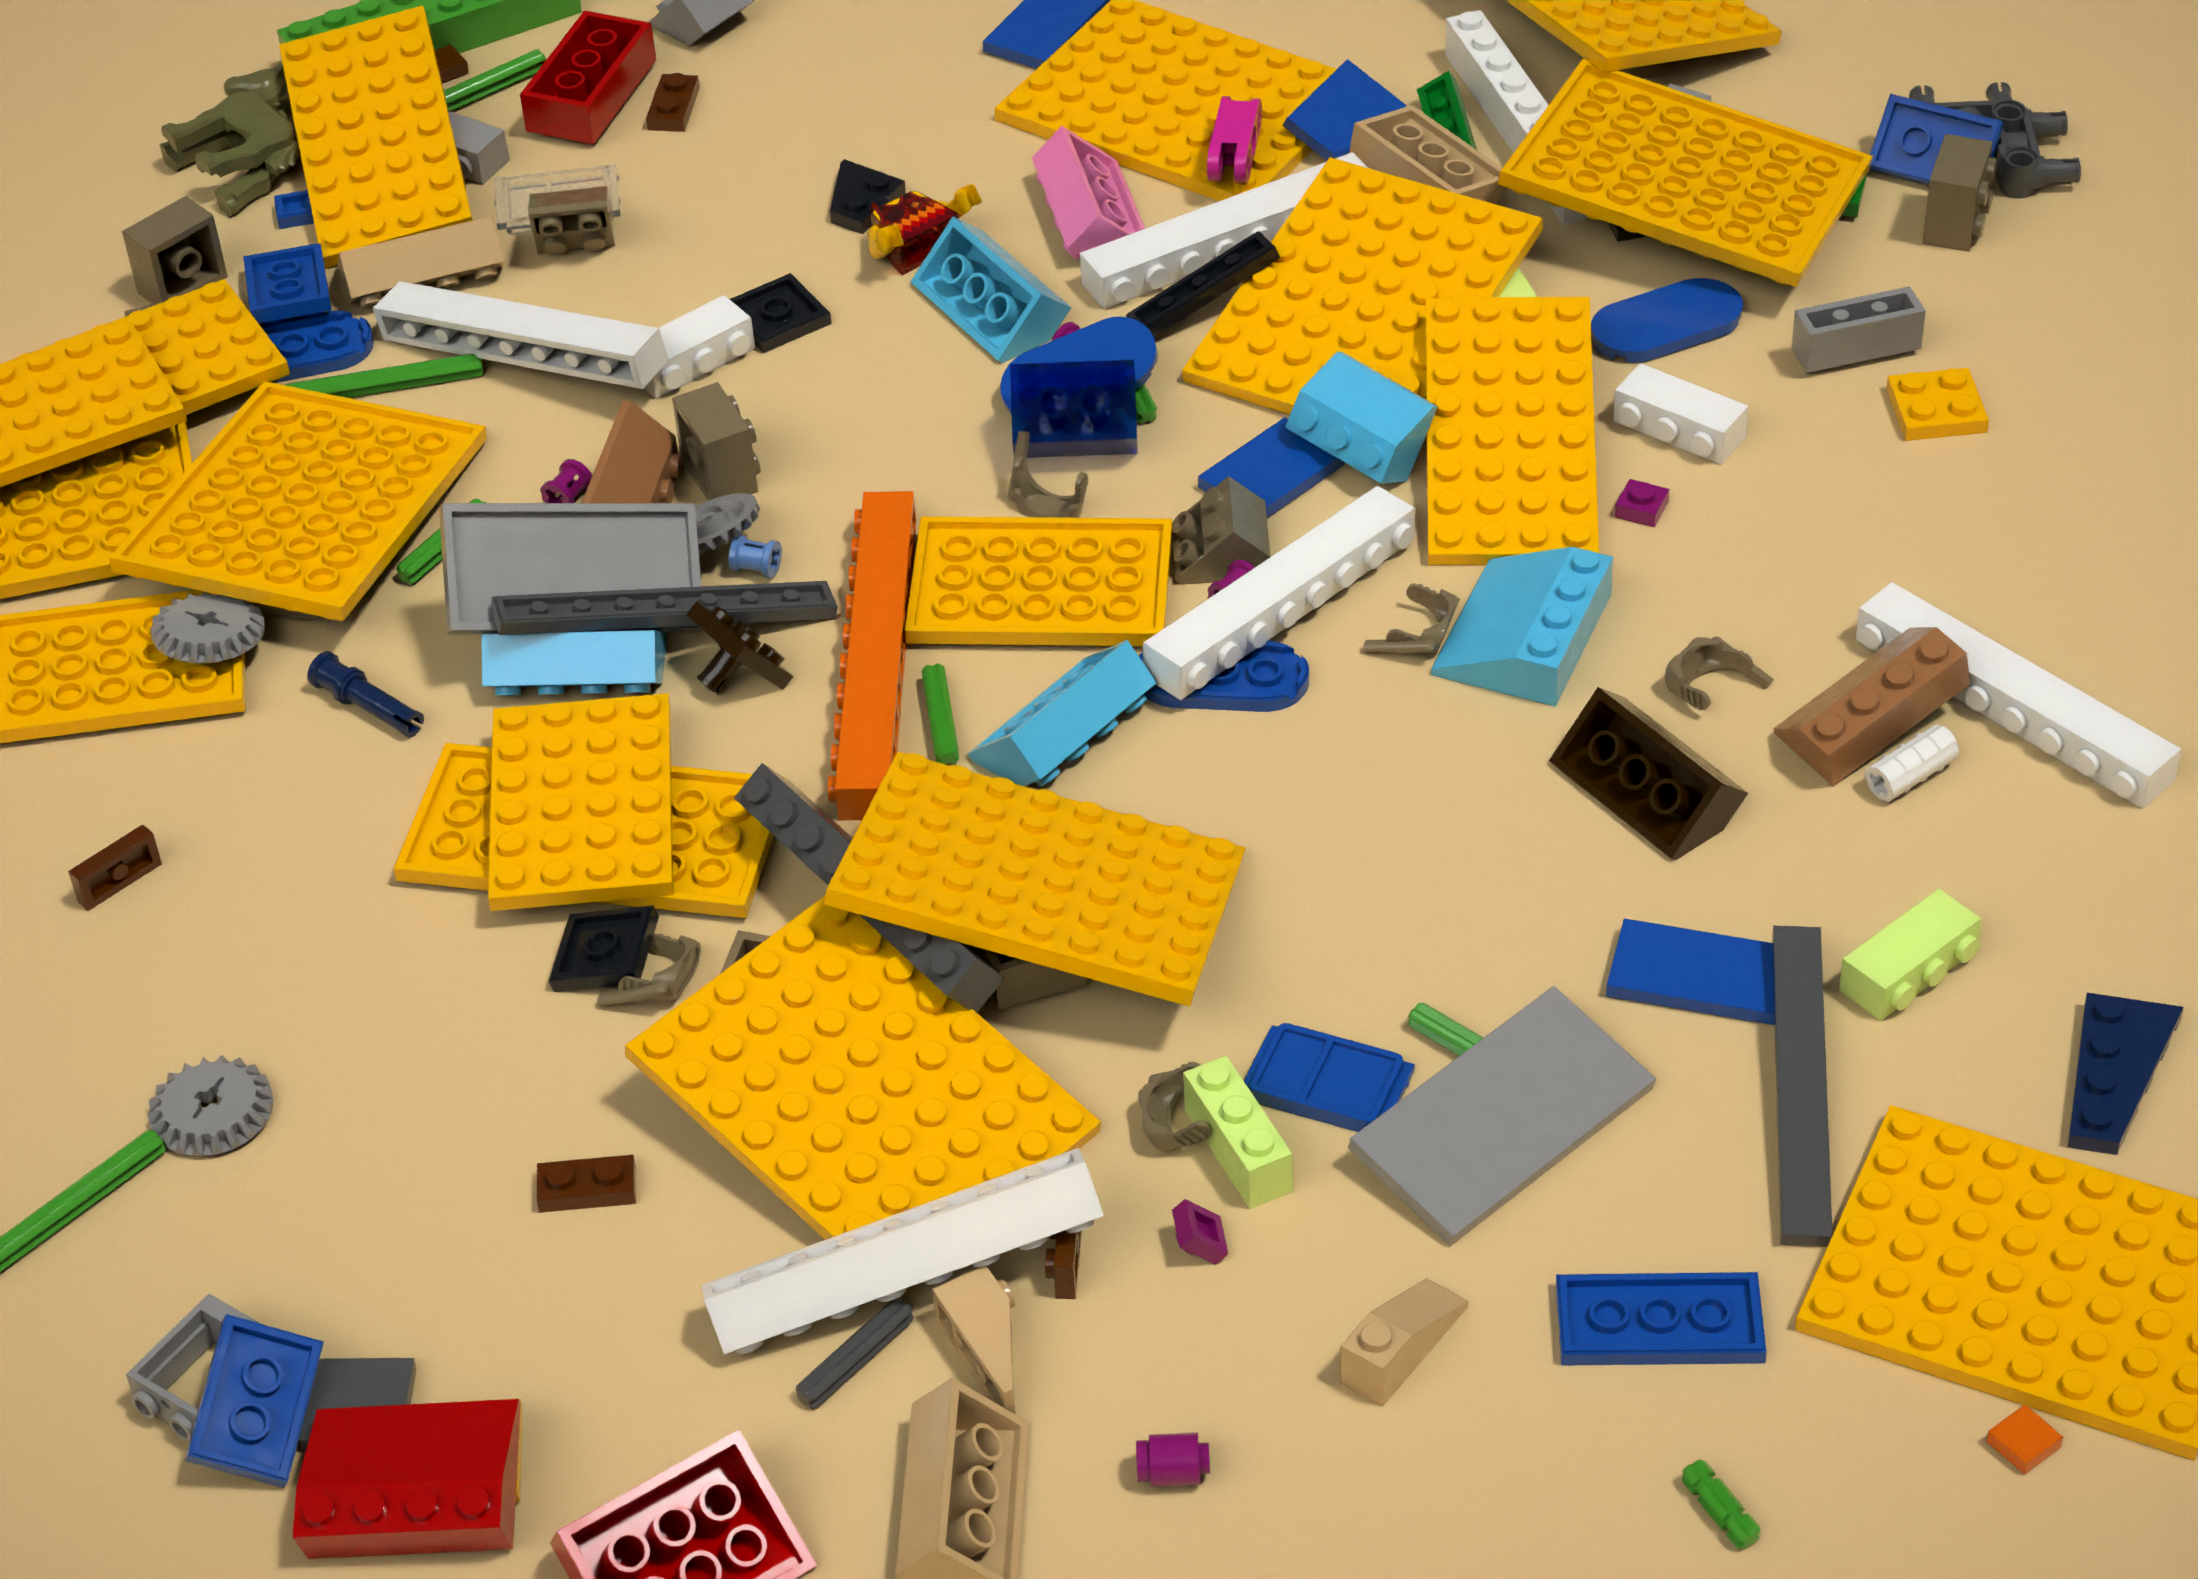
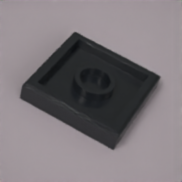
(782, 312)
(603, 948)

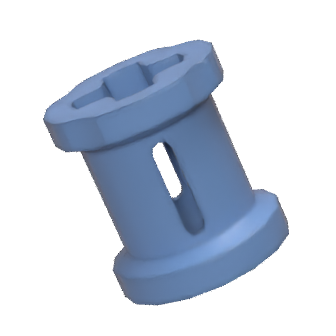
(755, 556)

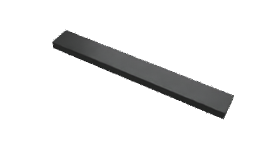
(660, 607)
(1801, 1087)

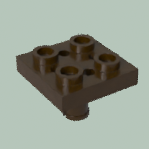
(738, 647)

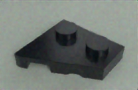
(855, 193)

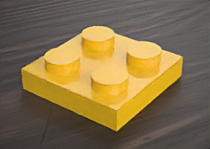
(1937, 404)

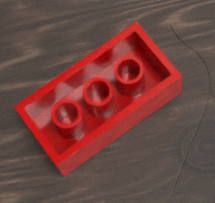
(588, 77)

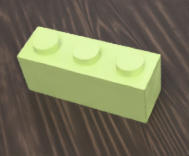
(1910, 955)
(1241, 1132)

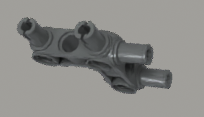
(2018, 157)

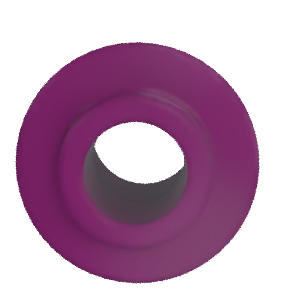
(1172, 1459)

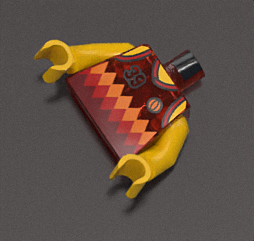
(912, 223)

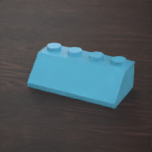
(989, 292)
(573, 660)
(1066, 717)

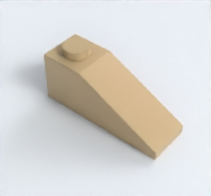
(978, 1324)
(1397, 1339)

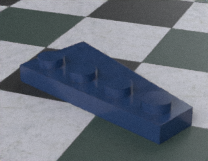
(2116, 1066)

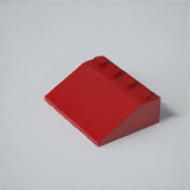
(409, 1479)
(690, 1522)

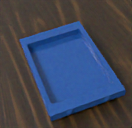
(1326, 1077)

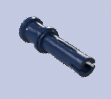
(351, 687)

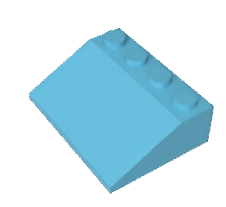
(1528, 623)

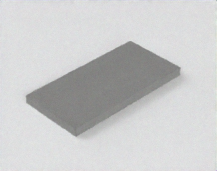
(561, 550)
(1501, 1115)

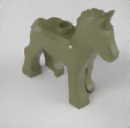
(250, 124)

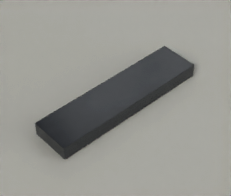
(1206, 283)

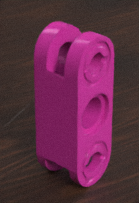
(1234, 138)

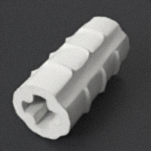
(1912, 762)

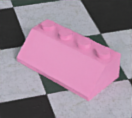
(1085, 192)

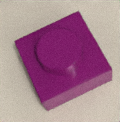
(1642, 503)
(1199, 1231)

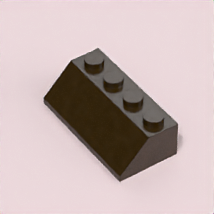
(1646, 775)

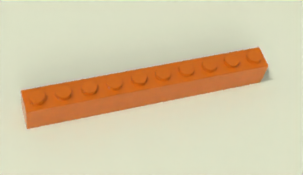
(875, 648)

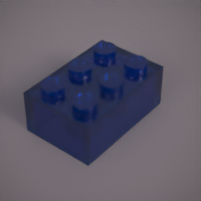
(1075, 407)

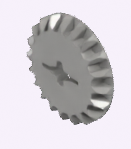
(724, 519)
(207, 628)
(242, 1109)

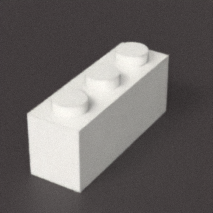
(701, 344)
(1680, 413)

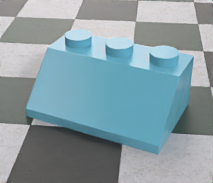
(1362, 419)

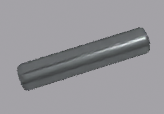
(854, 1353)

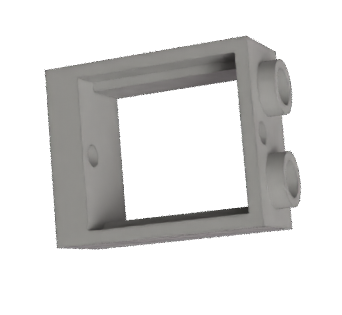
(171, 1358)

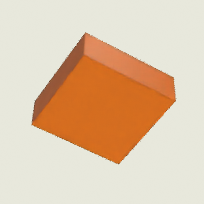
(2024, 1439)

